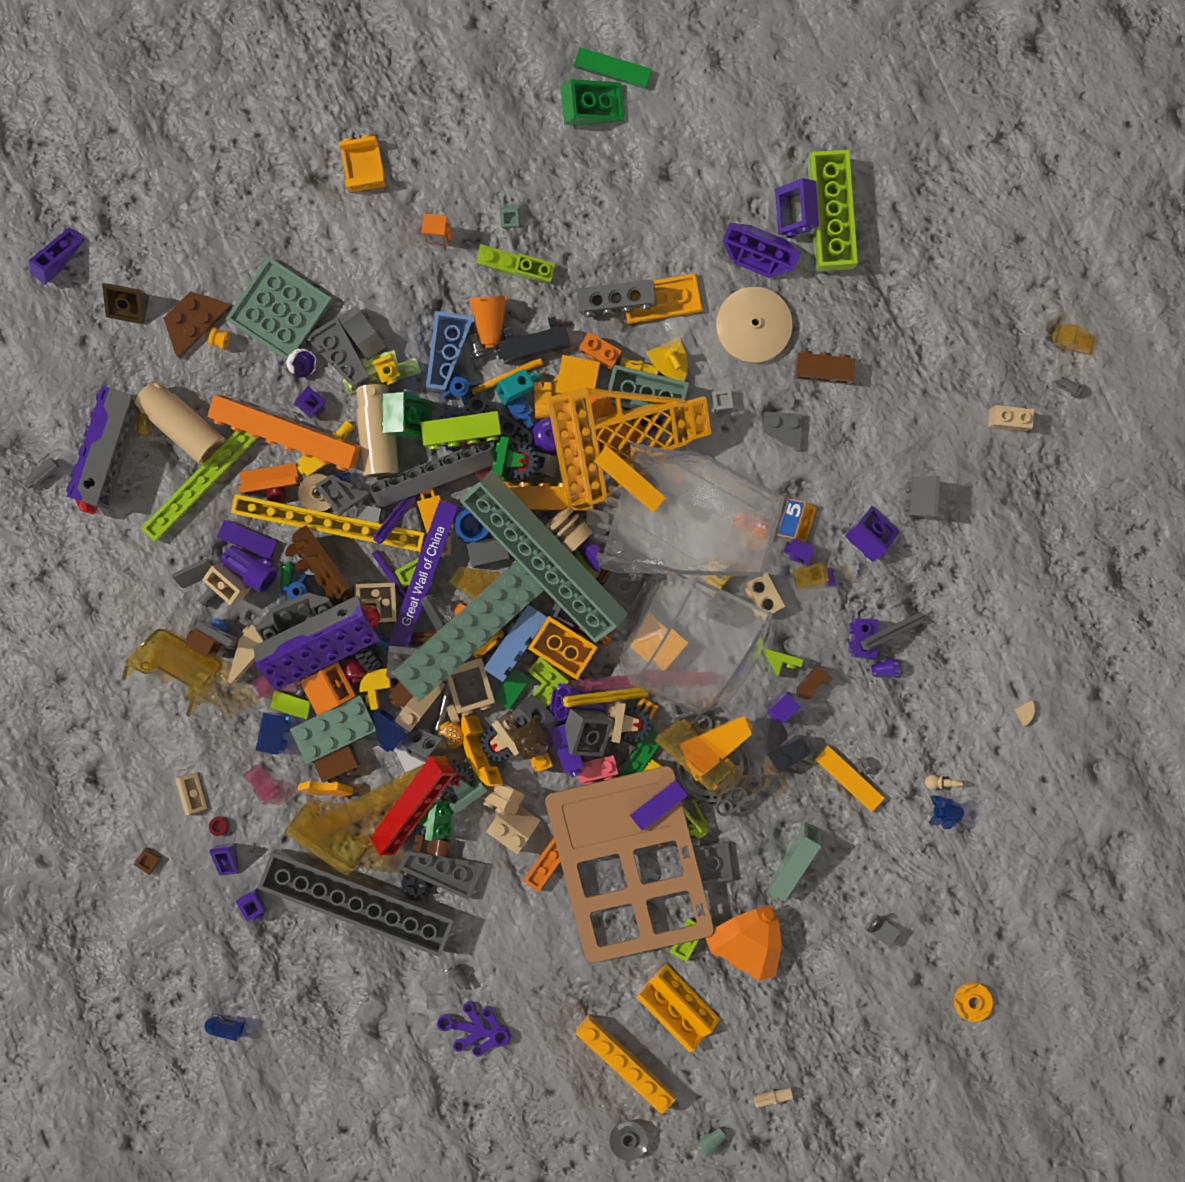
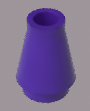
(886, 668)

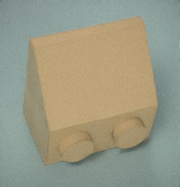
(513, 829)

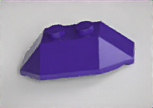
(760, 250)

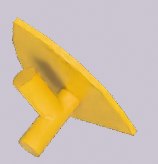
(669, 362)

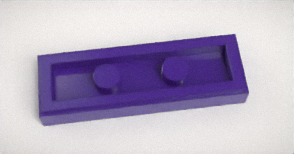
(247, 539)
(658, 804)

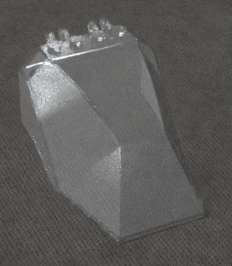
(705, 525)

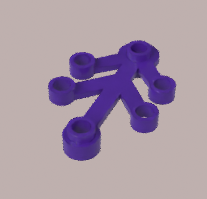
(477, 1030)

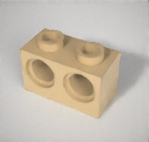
(1011, 418)
(769, 592)

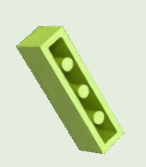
(461, 429)

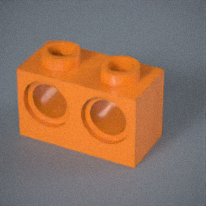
(600, 351)

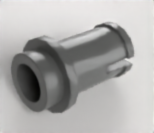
(476, 346)
(1069, 386)
(207, 597)
(458, 977)

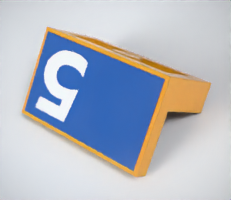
(797, 520)

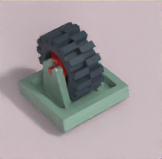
(463, 787)

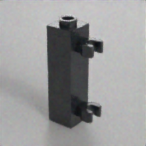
(533, 344)

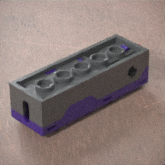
(103, 450)
(317, 642)

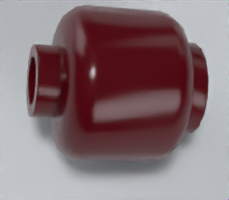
(353, 670)

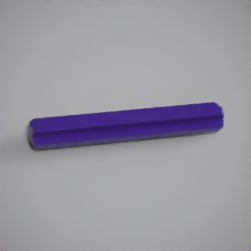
(394, 518)

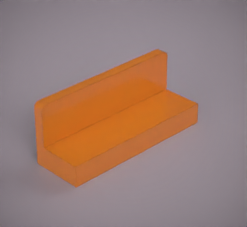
(270, 477)

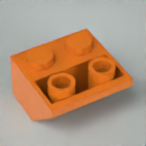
(327, 688)

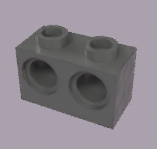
(423, 744)

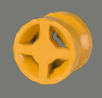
(219, 338)

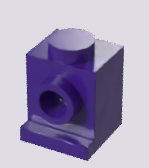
(313, 398)
(798, 551)
(244, 904)

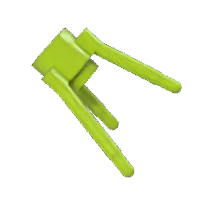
(698, 827)

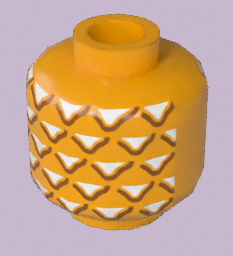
(452, 734)

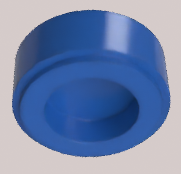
(221, 625)

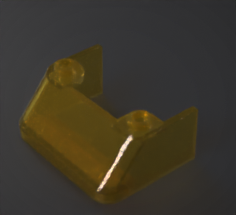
(171, 656)
(697, 757)
(328, 839)

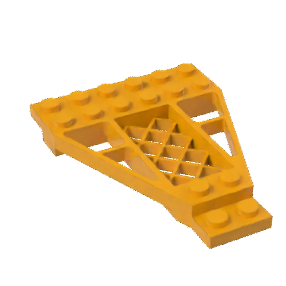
(577, 438)

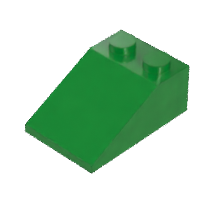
(591, 102)
(404, 413)

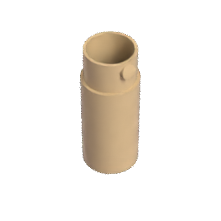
(179, 422)
(378, 449)

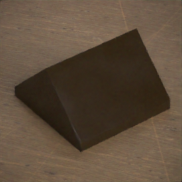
(125, 303)

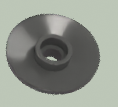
(630, 1149)

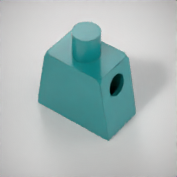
(510, 389)

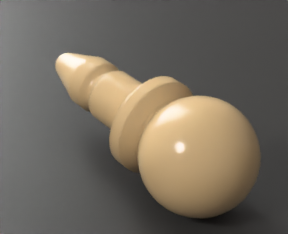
(934, 782)

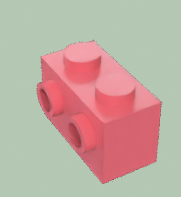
(598, 768)

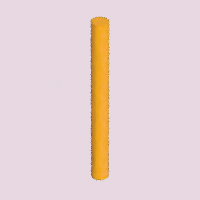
(493, 382)

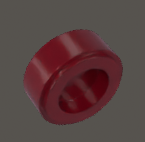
(276, 494)
(219, 826)

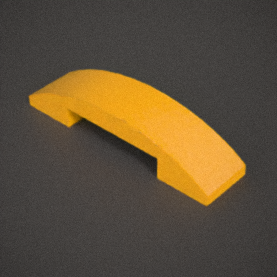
(477, 758)

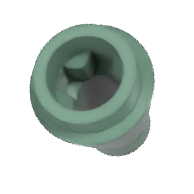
(711, 1142)

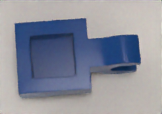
(521, 410)

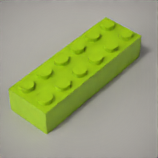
(836, 234)

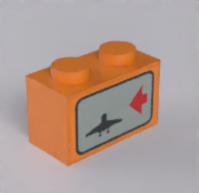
(436, 229)

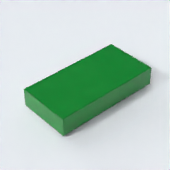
(511, 688)

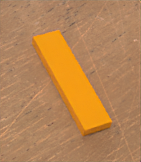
(629, 479)
(849, 778)

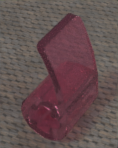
(263, 784)

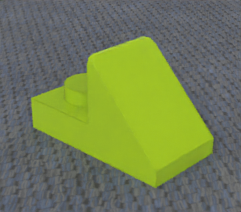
(775, 660)

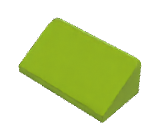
(290, 704)

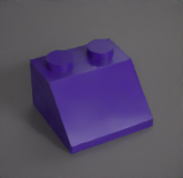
(872, 534)

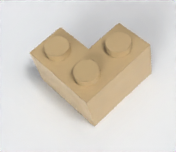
(382, 597)

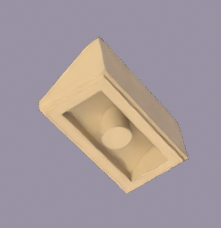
(191, 793)

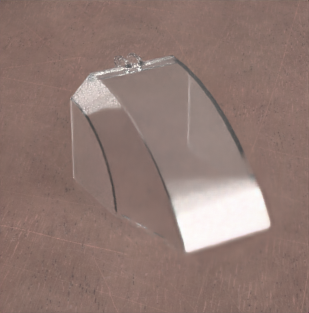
(694, 644)

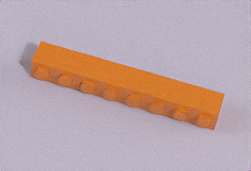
(284, 431)

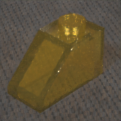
(1073, 339)

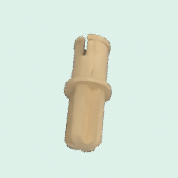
(773, 1097)

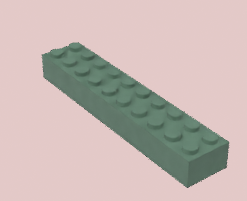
(543, 557)
(467, 631)

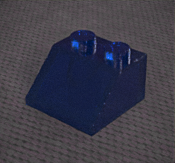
(388, 731)

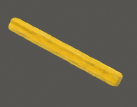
(602, 697)

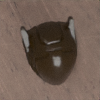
(533, 739)

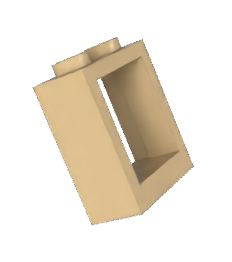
(484, 704)

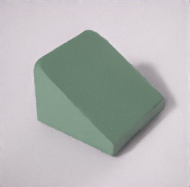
(509, 215)

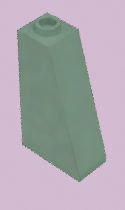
(795, 862)

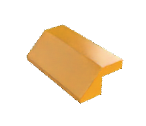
(678, 1008)

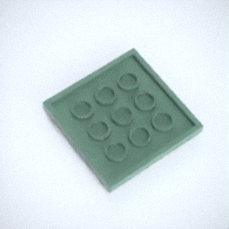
(278, 308)

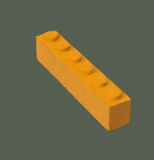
(544, 497)
(625, 1064)

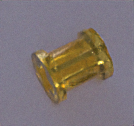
(143, 425)

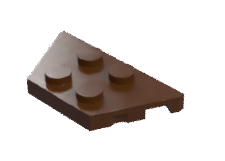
(192, 319)

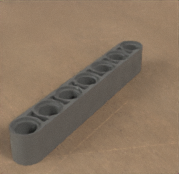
(434, 473)

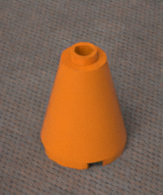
(489, 318)

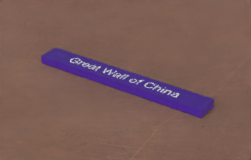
(423, 574)

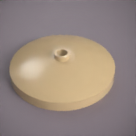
(751, 342)

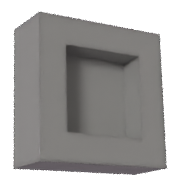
(722, 399)

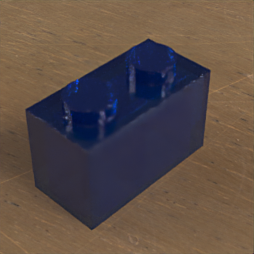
(273, 733)

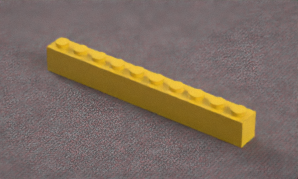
(325, 522)

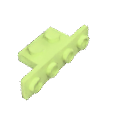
(405, 368)

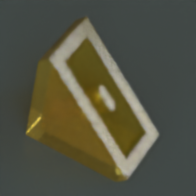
(810, 575)

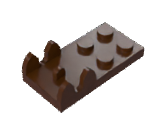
(319, 562)

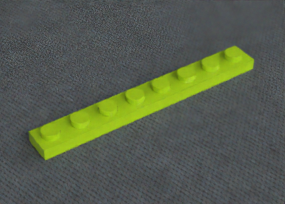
(197, 484)

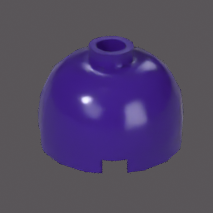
(543, 437)

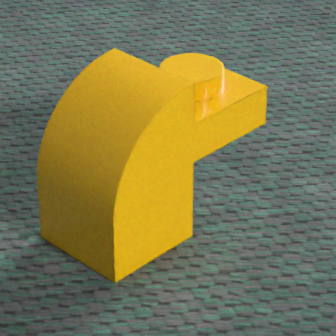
(371, 683)

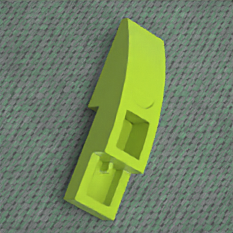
(515, 265)

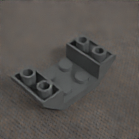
(291, 614)

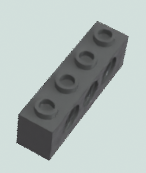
(587, 296)

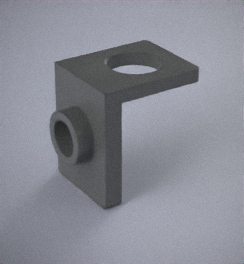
(557, 609)
(882, 930)

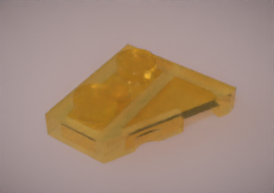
(472, 581)

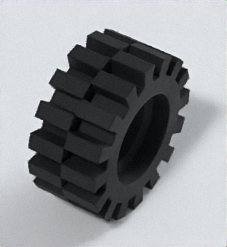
(368, 658)

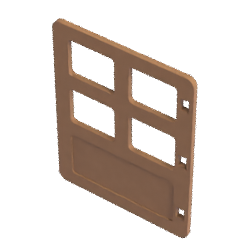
(597, 823)

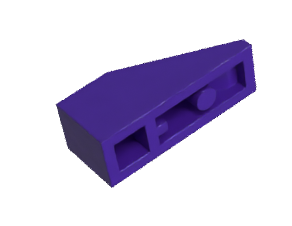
(55, 255)

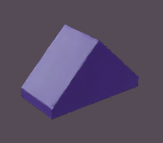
(225, 859)

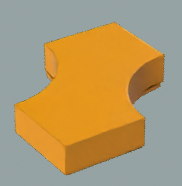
(319, 788)

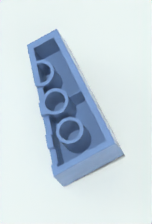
(447, 342)
(515, 643)

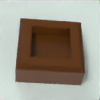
(147, 861)

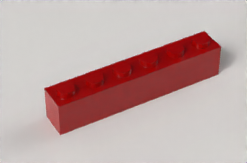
(412, 805)

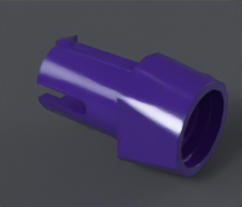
(255, 572)

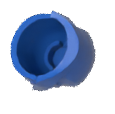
(468, 526)

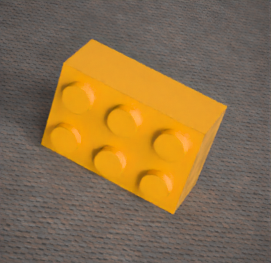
(562, 647)

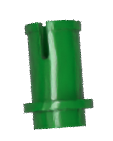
(286, 573)

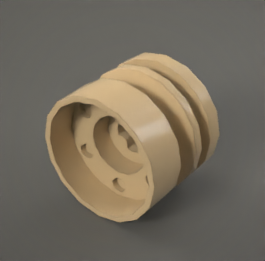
(566, 531)

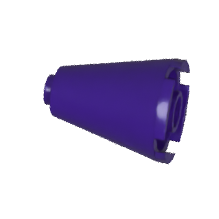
(560, 711)

